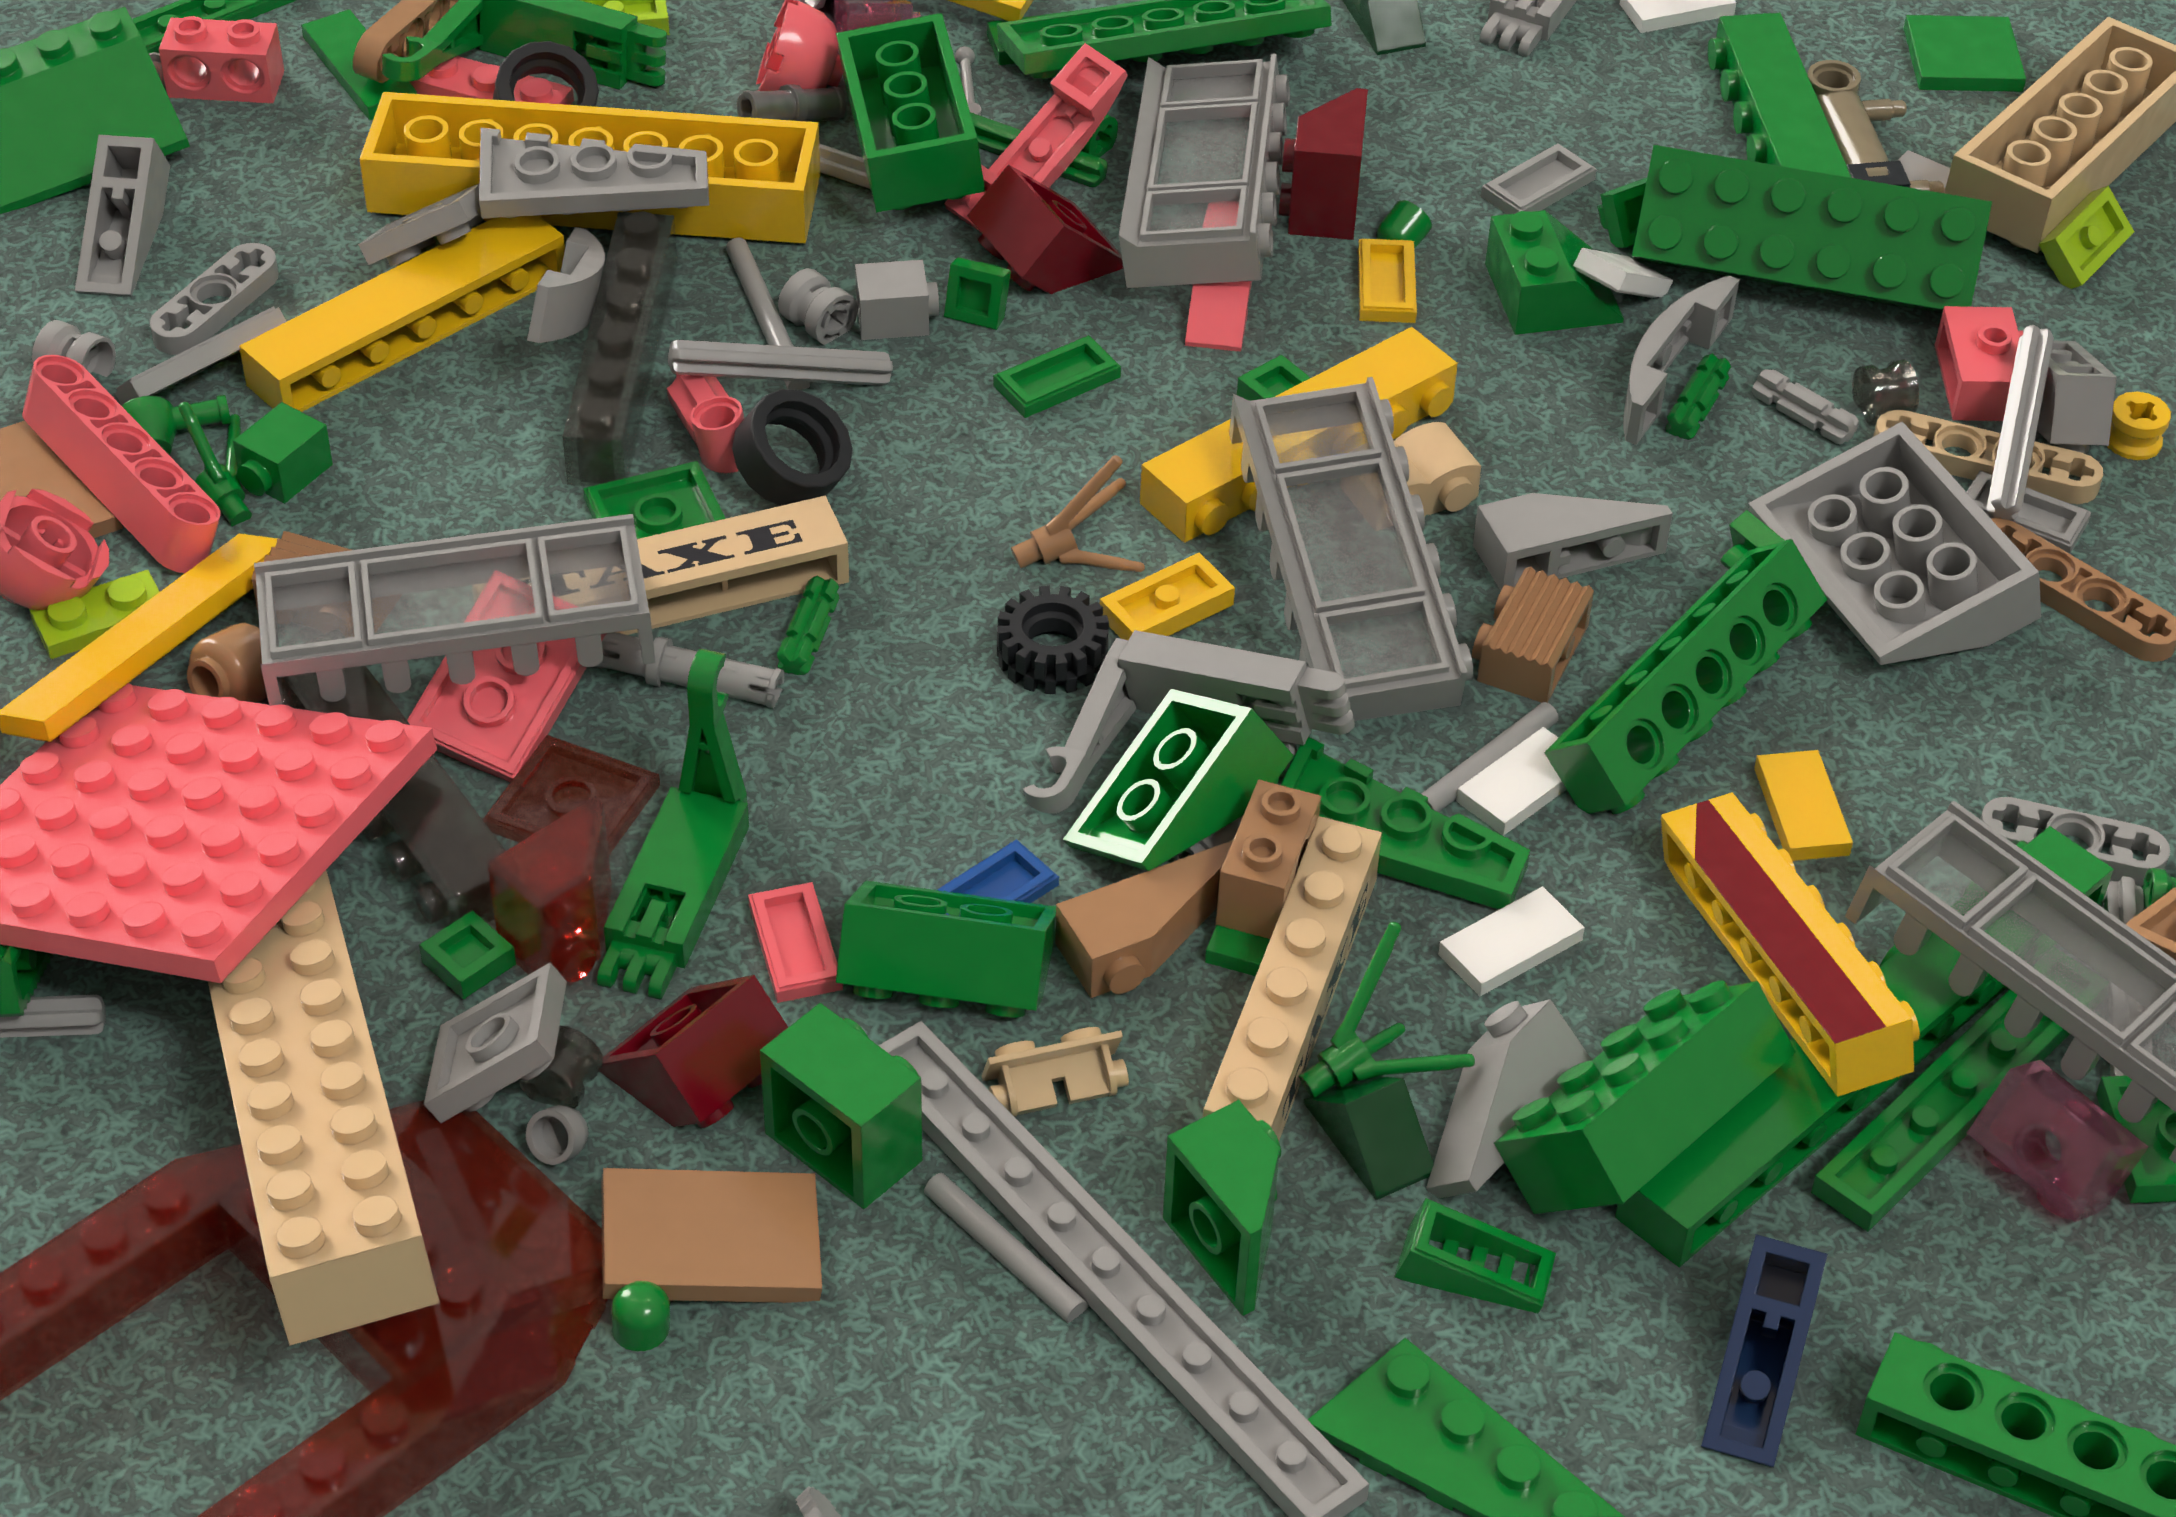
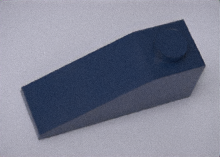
(1764, 1350)

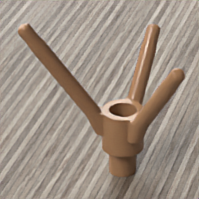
(1056, 538)

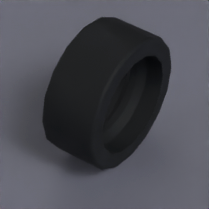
(549, 59)
(810, 419)

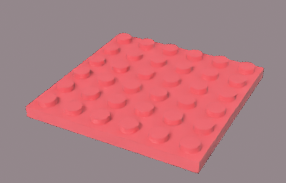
(186, 825)

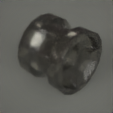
(1885, 389)
(574, 1063)

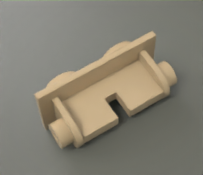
(1079, 1060)

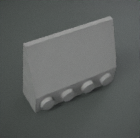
(1904, 550)

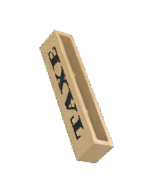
(741, 561)
(1298, 973)

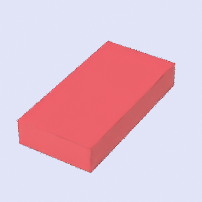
(794, 942)

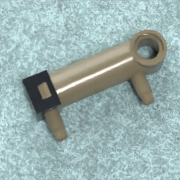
(1850, 122)

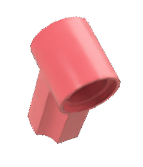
(708, 417)

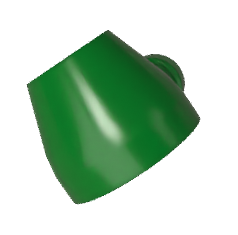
(162, 419)

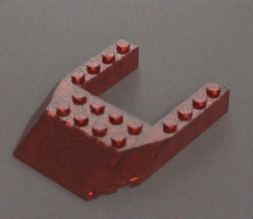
(508, 1265)

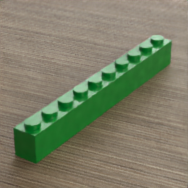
(1797, 1108)

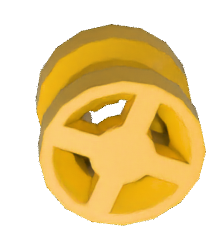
(2138, 425)

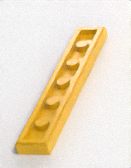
(136, 641)

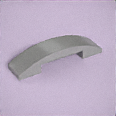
(568, 298)
(1693, 318)

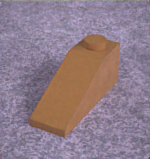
(1137, 923)

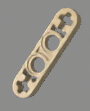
(1983, 449)

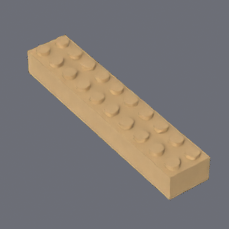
(318, 1130)

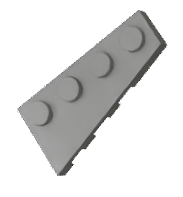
(592, 177)

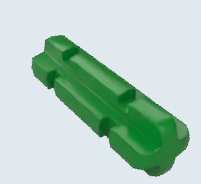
(1698, 397)
(808, 626)

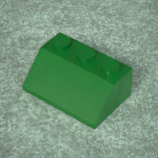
(978, 953)

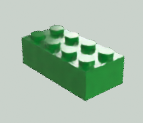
(910, 113)
(1644, 1097)

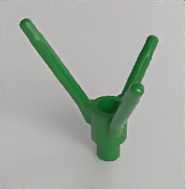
(219, 480)
(1351, 1058)

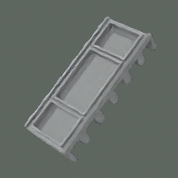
(1204, 173)
(1352, 548)
(451, 601)
(2041, 943)

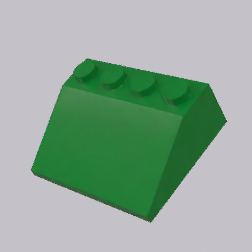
(65, 94)

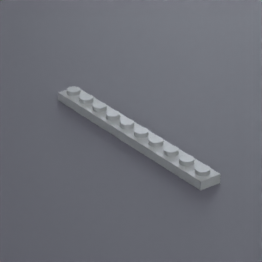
(1128, 1288)

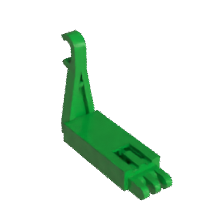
(607, 38)
(685, 850)

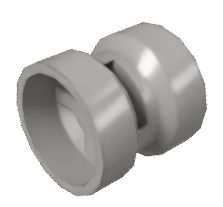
(822, 311)
(88, 349)

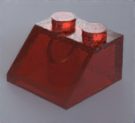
(556, 893)

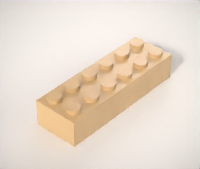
(2069, 132)

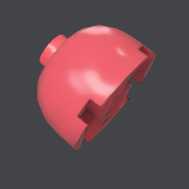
(801, 50)
(46, 550)

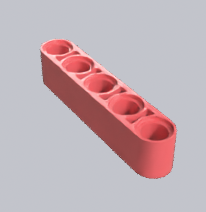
(120, 463)

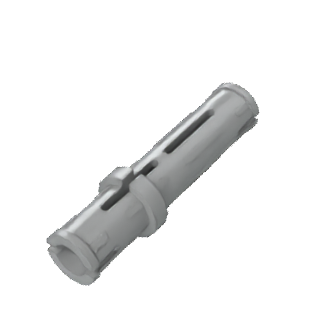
(673, 665)

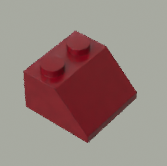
(1325, 168)
(1041, 235)
(698, 1051)

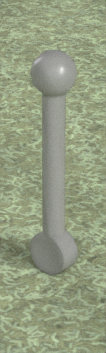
(965, 57)

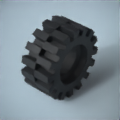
(1056, 615)

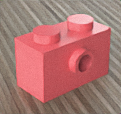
(1977, 360)

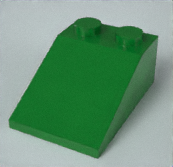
(1179, 781)

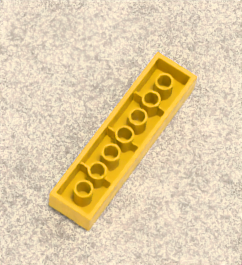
(758, 168)

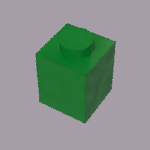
(282, 453)

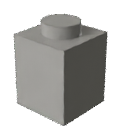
(894, 299)

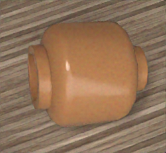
(228, 664)

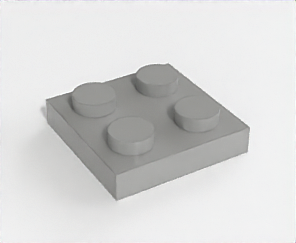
(415, 231)
(496, 1044)

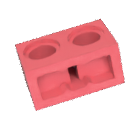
(221, 60)

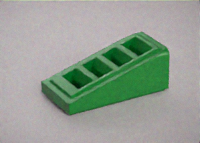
(1447, 1272)

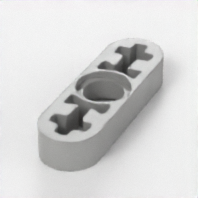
(217, 280)
(2089, 828)

